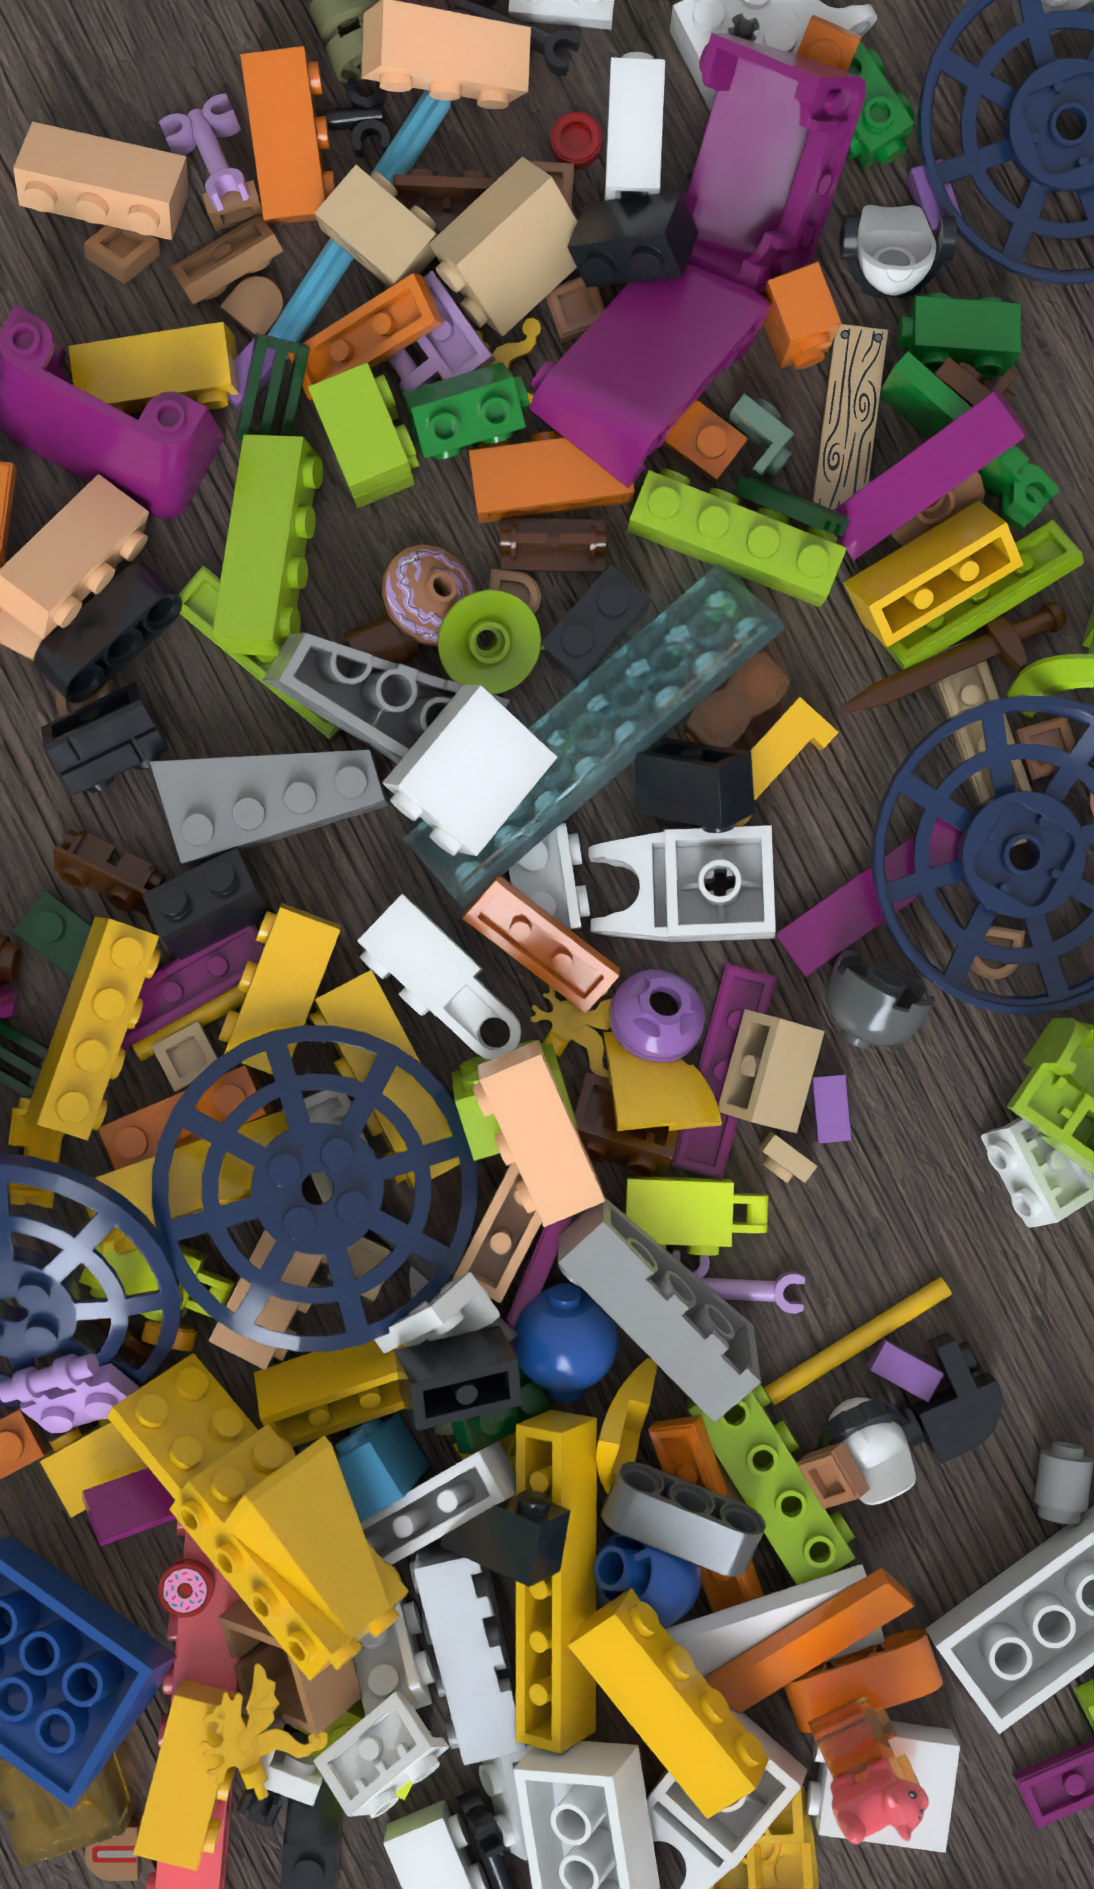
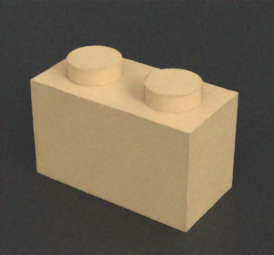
(377, 227)
(770, 1071)

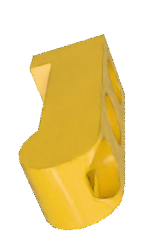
(784, 742)

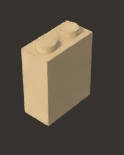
(508, 247)

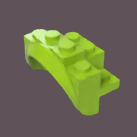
(1060, 1089)

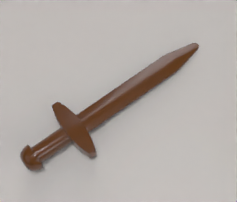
(999, 639)

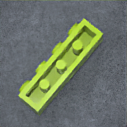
(736, 538)
(267, 544)
(771, 1482)

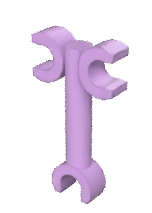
(201, 129)
(750, 1289)

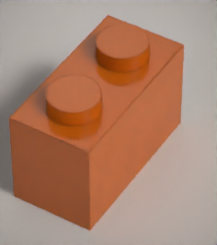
(801, 317)

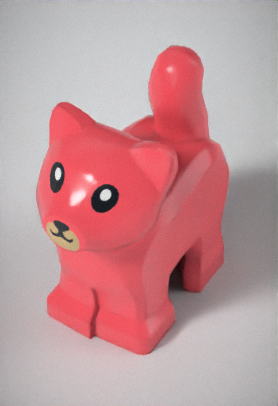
(877, 1803)

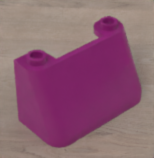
(768, 158)
(646, 365)
(148, 459)

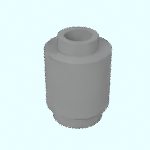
(1063, 1483)

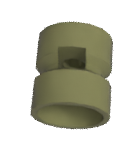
(342, 27)

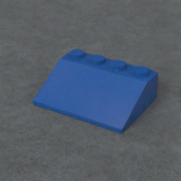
(67, 1675)

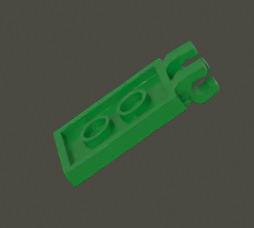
(932, 406)

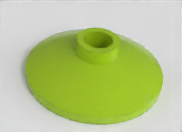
(513, 646)

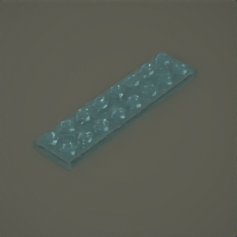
(615, 717)

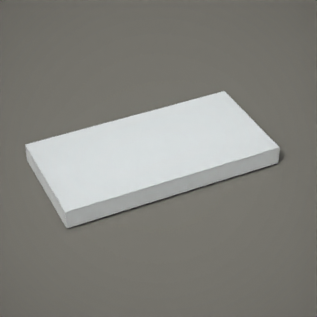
(734, 1630)

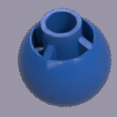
(565, 1341)
(655, 1576)

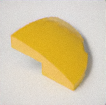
(657, 1092)
(624, 1423)
(781, 1856)

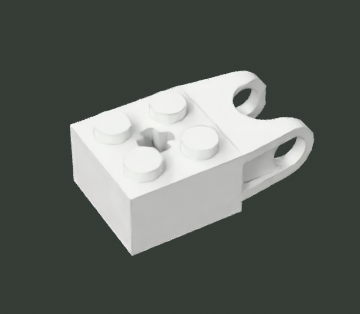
(766, 22)
(673, 878)
(435, 975)
(720, 1842)

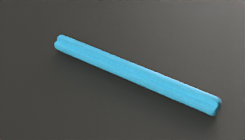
(333, 259)

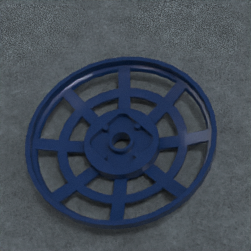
(1029, 134)
(984, 855)
(278, 1182)
(51, 1294)

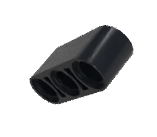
(108, 633)

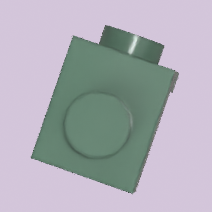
(761, 425)

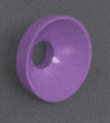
(649, 1033)

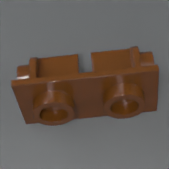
(553, 545)
(85, 864)

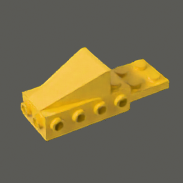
(264, 1516)

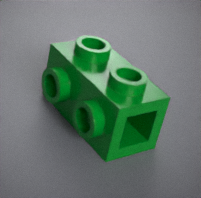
(885, 115)
(968, 331)
(466, 410)

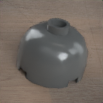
(875, 1003)

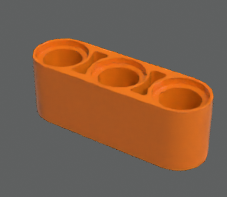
(886, 1673)

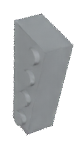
(662, 1307)

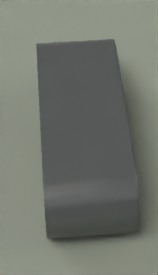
(683, 1519)

